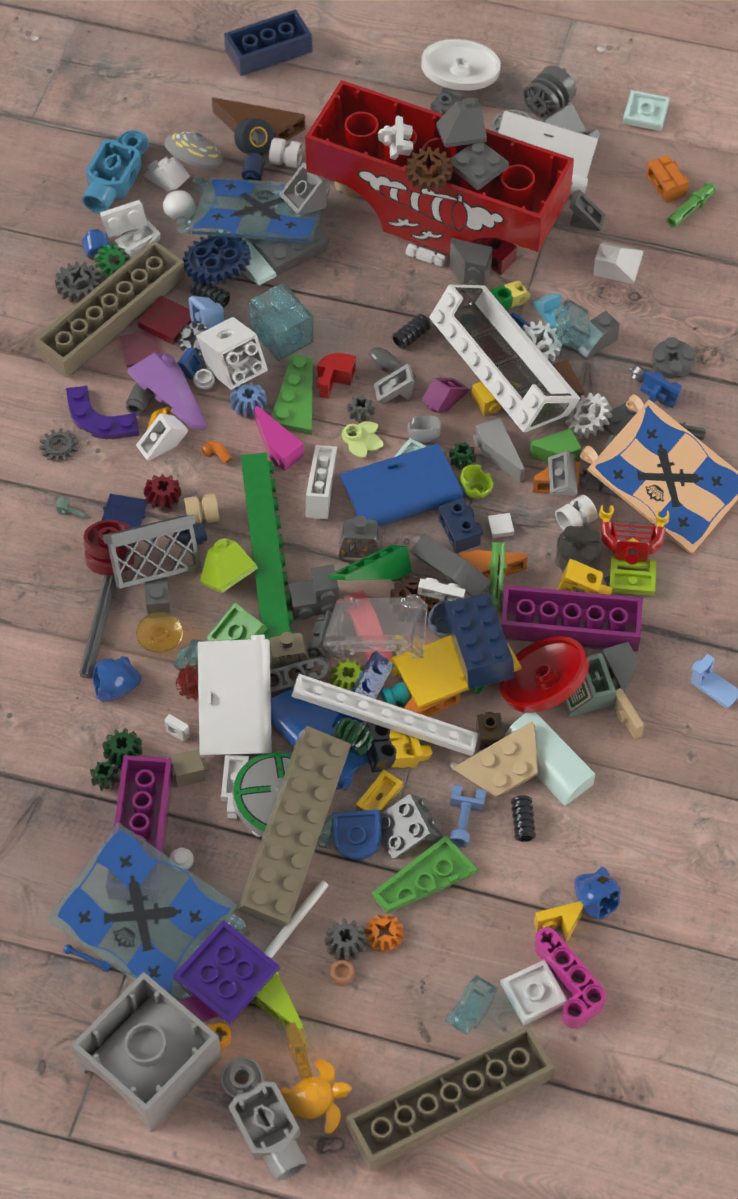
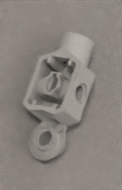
(263, 1119)

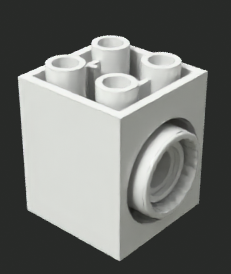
(232, 352)

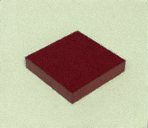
(165, 319)

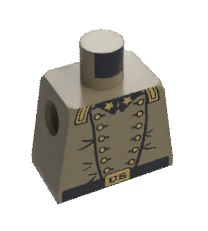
(288, 649)

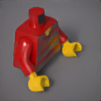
(632, 539)

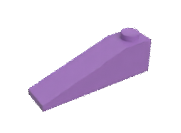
(167, 381)

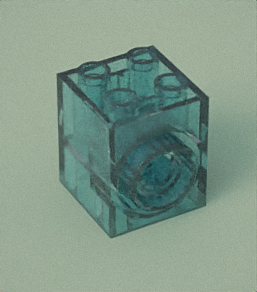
(281, 321)

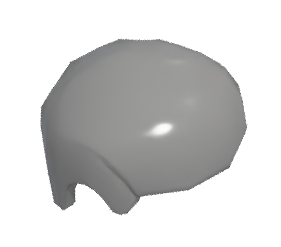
(424, 428)

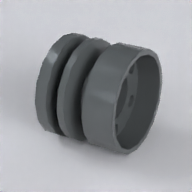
(549, 92)

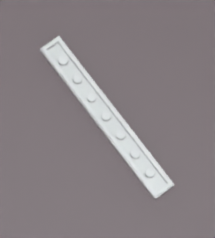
(385, 715)

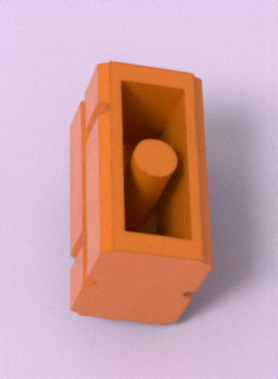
(667, 178)

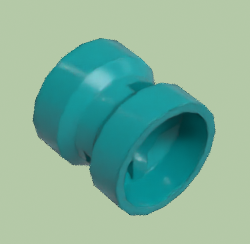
(396, 696)

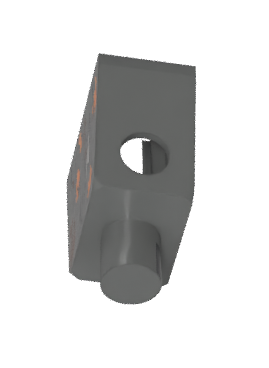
(359, 538)

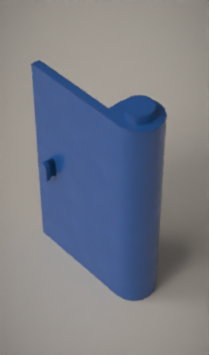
(402, 485)
(292, 715)

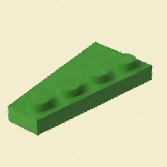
(294, 400)
(428, 873)

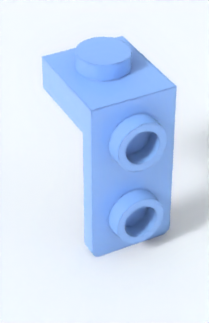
(712, 683)

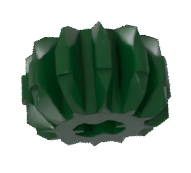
(355, 734)
(121, 745)

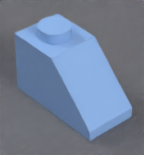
(205, 311)

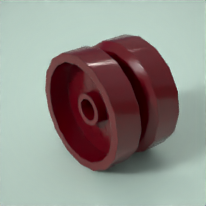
(97, 553)

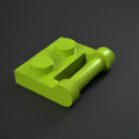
(633, 581)

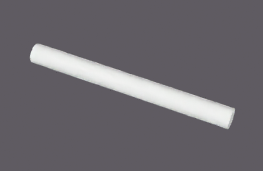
(296, 919)

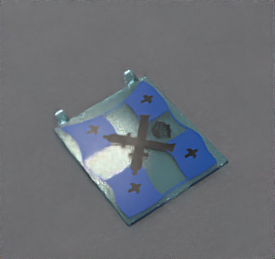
(248, 211)
(141, 910)

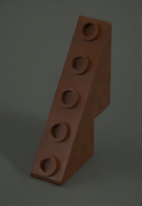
(284, 123)

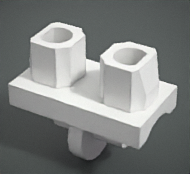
(395, 138)

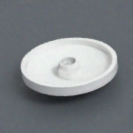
(460, 64)

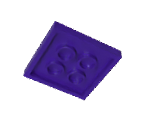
(226, 972)

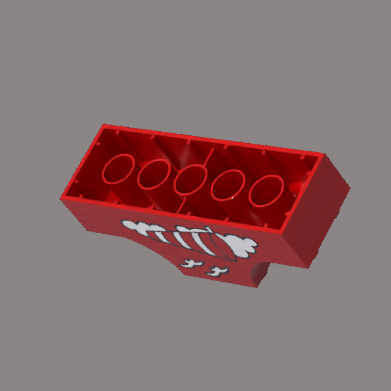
(513, 206)

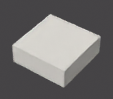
(500, 525)
(177, 728)

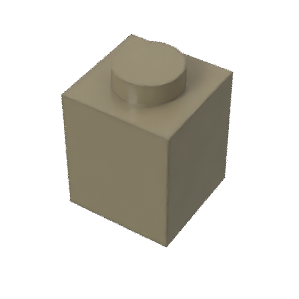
(189, 767)

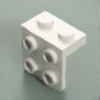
(124, 218)

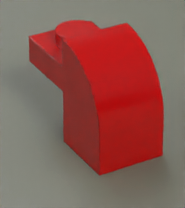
(335, 368)

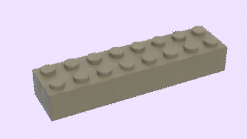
(109, 308)
(294, 827)
(449, 1097)

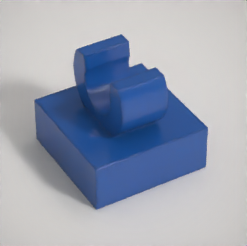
(190, 363)

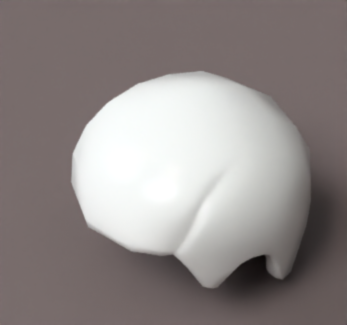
(179, 204)

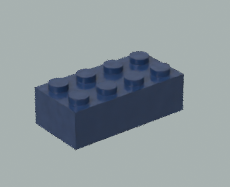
(268, 42)
(479, 640)

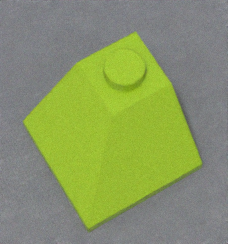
(225, 565)

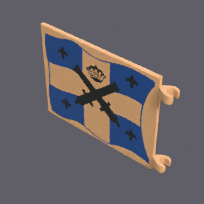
(666, 468)

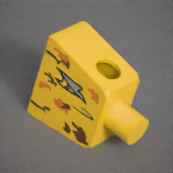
(582, 578)

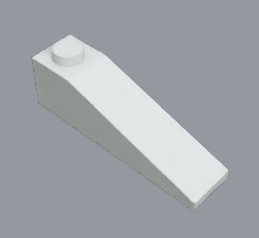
(320, 482)

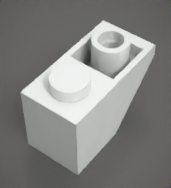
(167, 173)

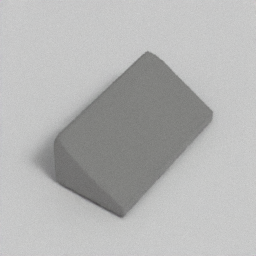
(562, 475)

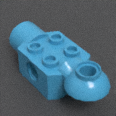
(114, 170)

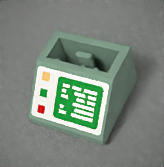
(596, 690)

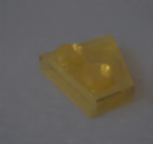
(297, 1046)

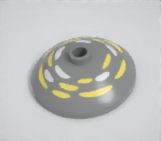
(194, 149)

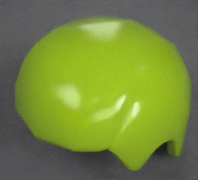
(476, 482)

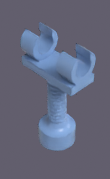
(460, 837)

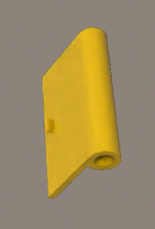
(436, 674)

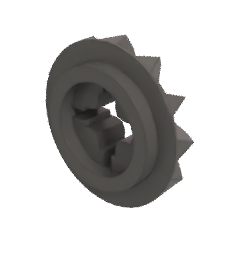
(187, 333)

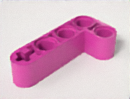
(565, 973)

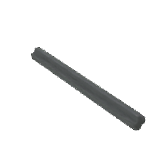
(97, 626)

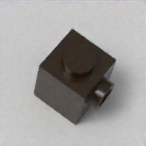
(489, 729)

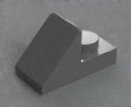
(585, 212)

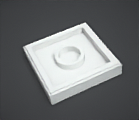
(533, 992)

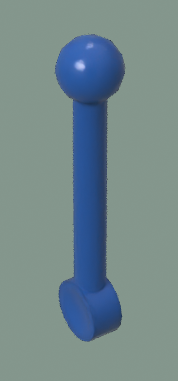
(105, 966)

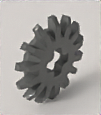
(57, 437)

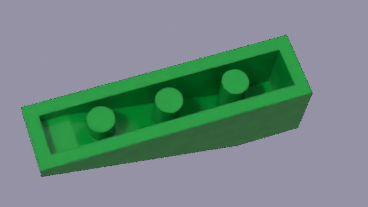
(386, 564)

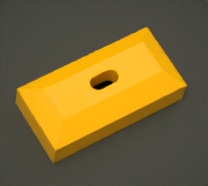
(386, 786)

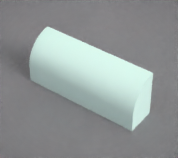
(558, 764)

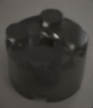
(580, 545)

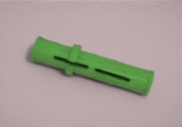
(696, 200)
(497, 562)

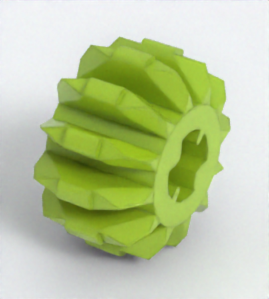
(345, 674)

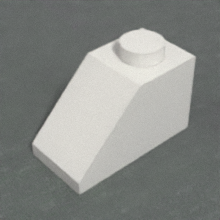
(161, 436)

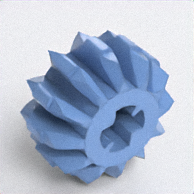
(246, 398)

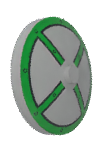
(258, 788)

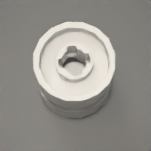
(286, 153)
(578, 513)

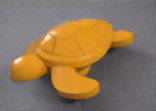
(316, 1095)

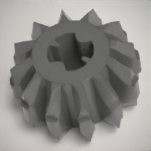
(348, 948)

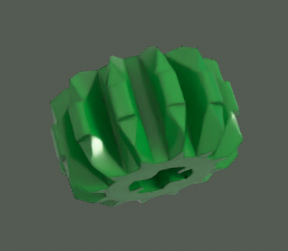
(105, 256)

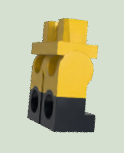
(394, 749)

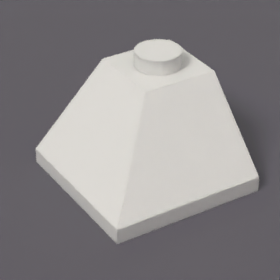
(617, 262)

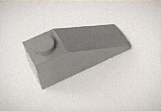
(498, 448)

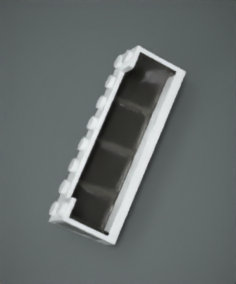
(503, 356)

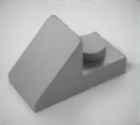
(397, 383)

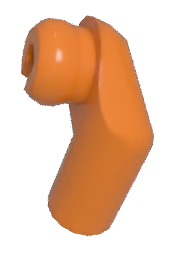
(217, 448)

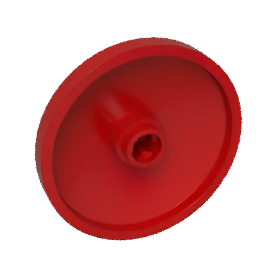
(548, 674)

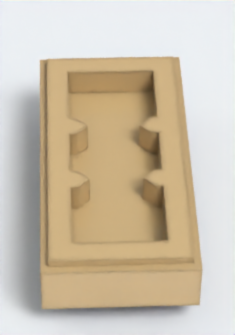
(628, 715)

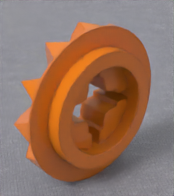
(385, 942)

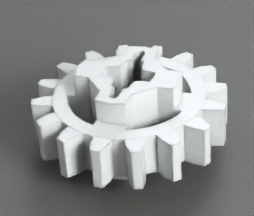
(544, 339)
(589, 415)

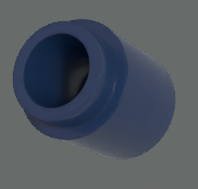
(253, 167)
(199, 531)

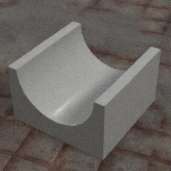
(148, 1049)

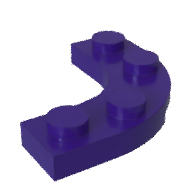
(98, 425)

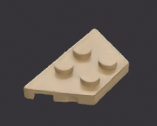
(503, 763)

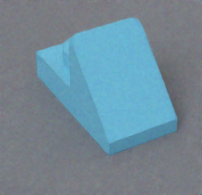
(547, 306)

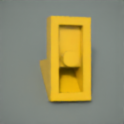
(564, 916)

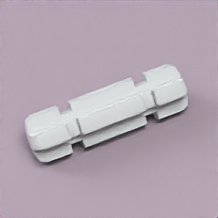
(425, 255)

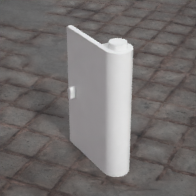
(554, 139)
(241, 697)

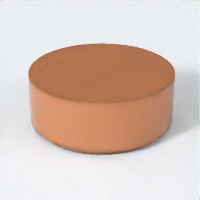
(341, 972)

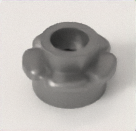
(638, 373)

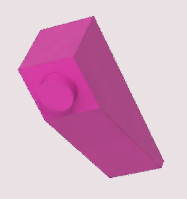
(280, 444)

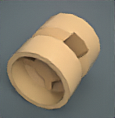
(202, 508)

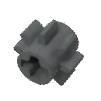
(360, 409)

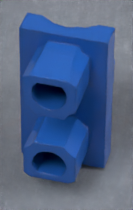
(660, 389)

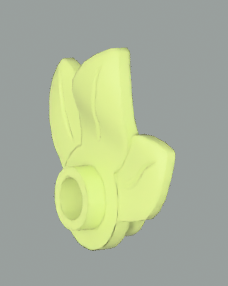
(364, 438)

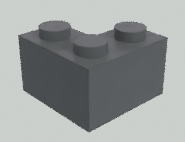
(315, 595)

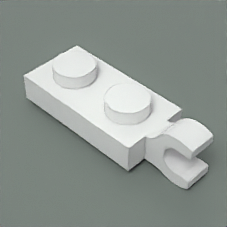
(232, 766)

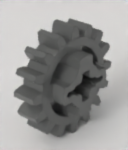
(77, 281)

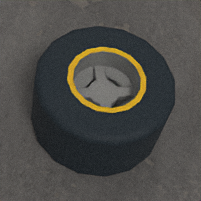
(261, 136)

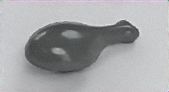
(385, 360)

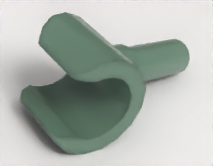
(63, 508)

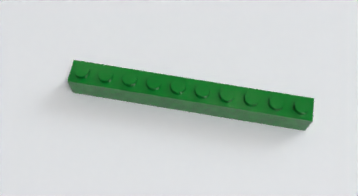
(266, 544)

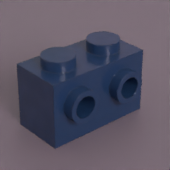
(460, 525)

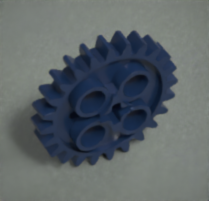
(216, 259)

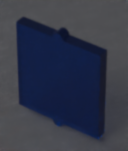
(125, 509)

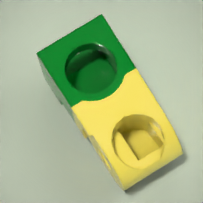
(511, 294)

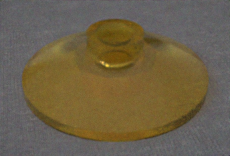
(159, 624)

